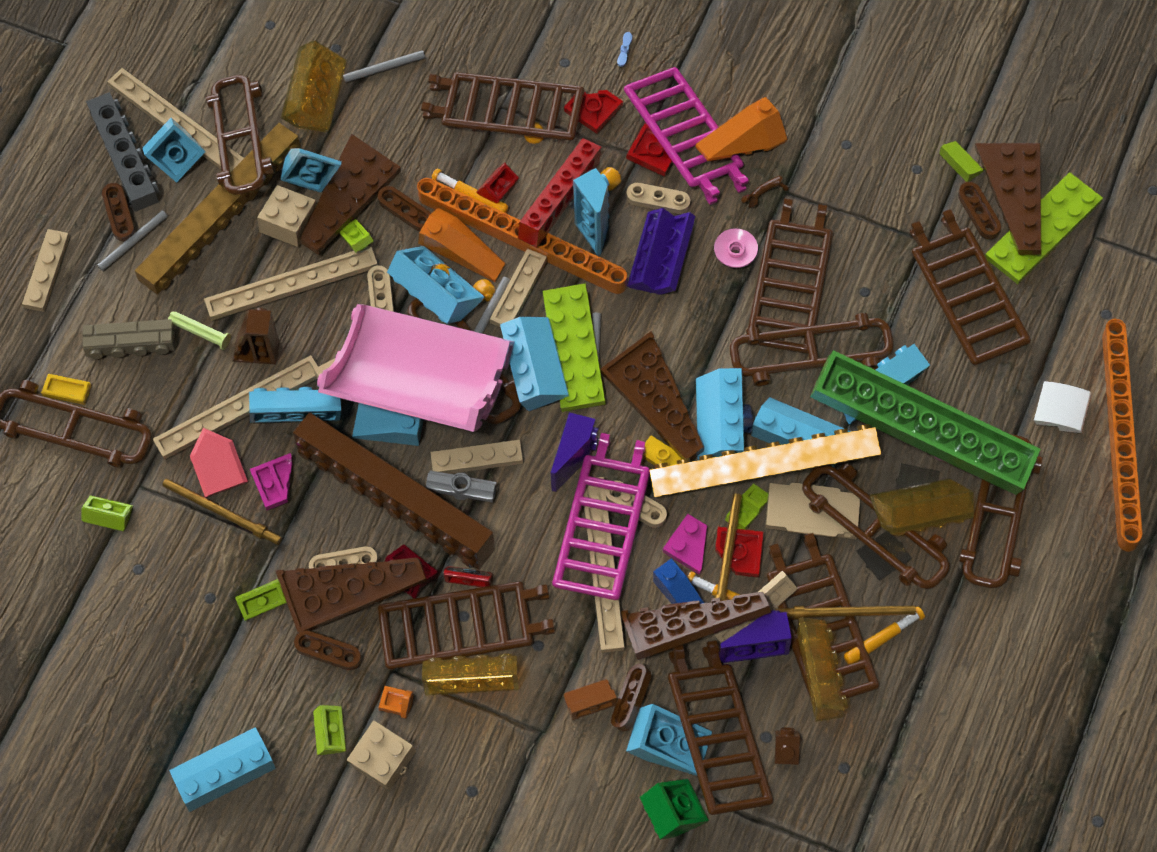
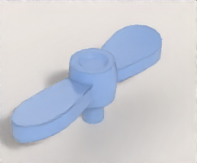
(622, 59)

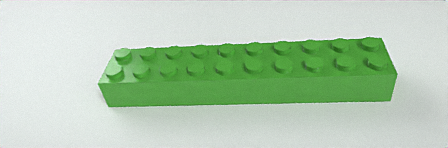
(925, 423)

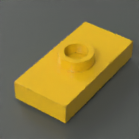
(658, 452)

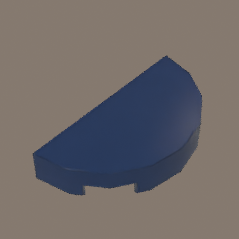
(747, 418)

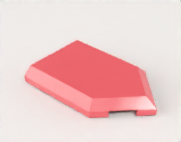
(216, 463)

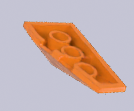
(752, 129)
(455, 241)

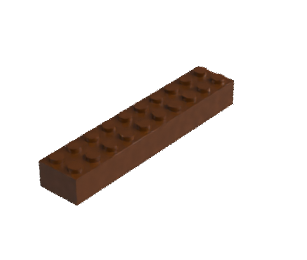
(394, 491)

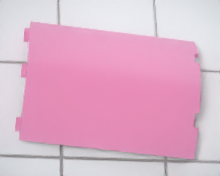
(418, 368)

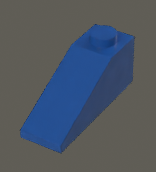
(674, 584)

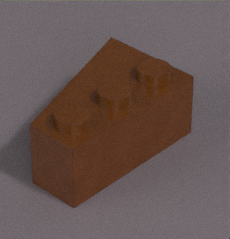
(257, 338)

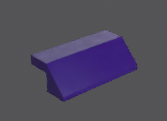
(661, 251)

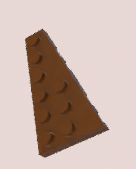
(1015, 182)
(348, 192)
(651, 390)
(335, 591)
(685, 622)

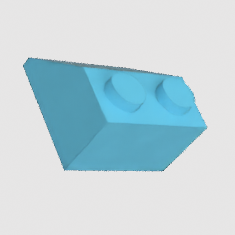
(173, 150)

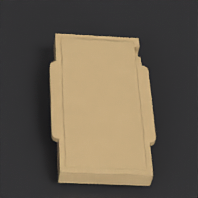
(790, 510)

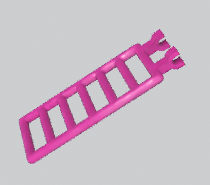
(703, 180)
(629, 532)

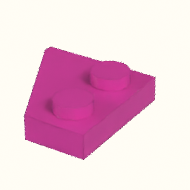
(273, 481)
(688, 544)

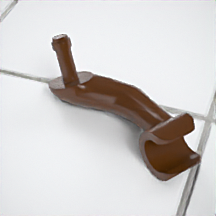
(753, 197)

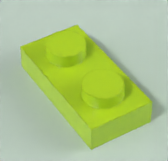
(356, 236)

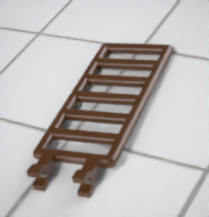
(452, 85)
(955, 234)
(767, 262)
(841, 600)
(528, 630)
(715, 667)

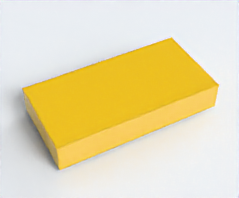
(66, 389)

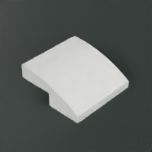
(1062, 407)

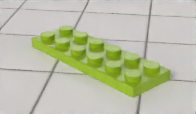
(1060, 214)
(576, 345)

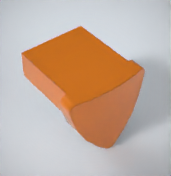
(396, 701)

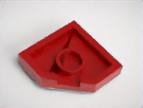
(596, 109)
(649, 152)
(746, 551)

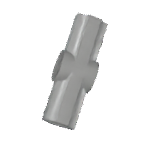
(475, 488)

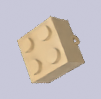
(286, 215)
(381, 755)

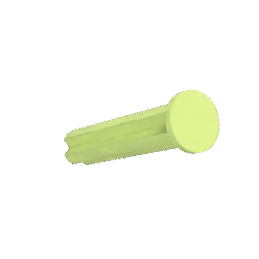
(200, 330)

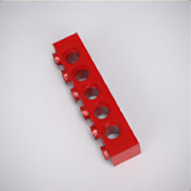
(558, 193)

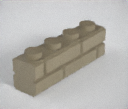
(128, 338)

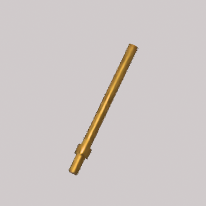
(258, 529)
(729, 546)
(800, 612)

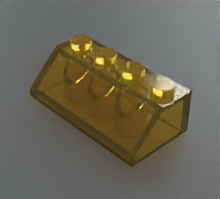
(313, 87)
(923, 506)
(820, 669)
(470, 674)

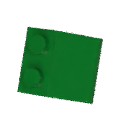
(673, 808)

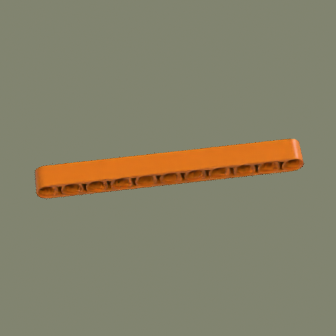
(510, 236)
(1118, 442)

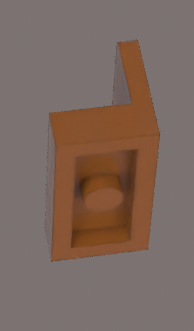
(590, 699)

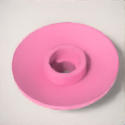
(735, 240)

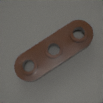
(401, 202)
(979, 203)
(115, 206)
(320, 643)
(631, 697)

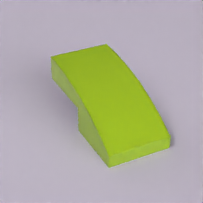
(751, 505)

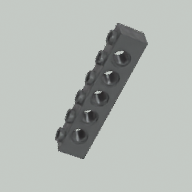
(139, 195)

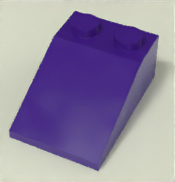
(576, 442)
(760, 639)

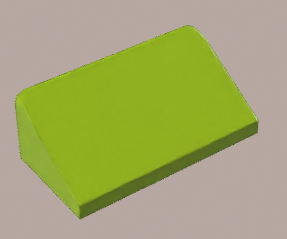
(960, 161)
(106, 513)
(261, 599)
(329, 729)

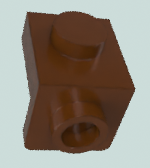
(787, 746)

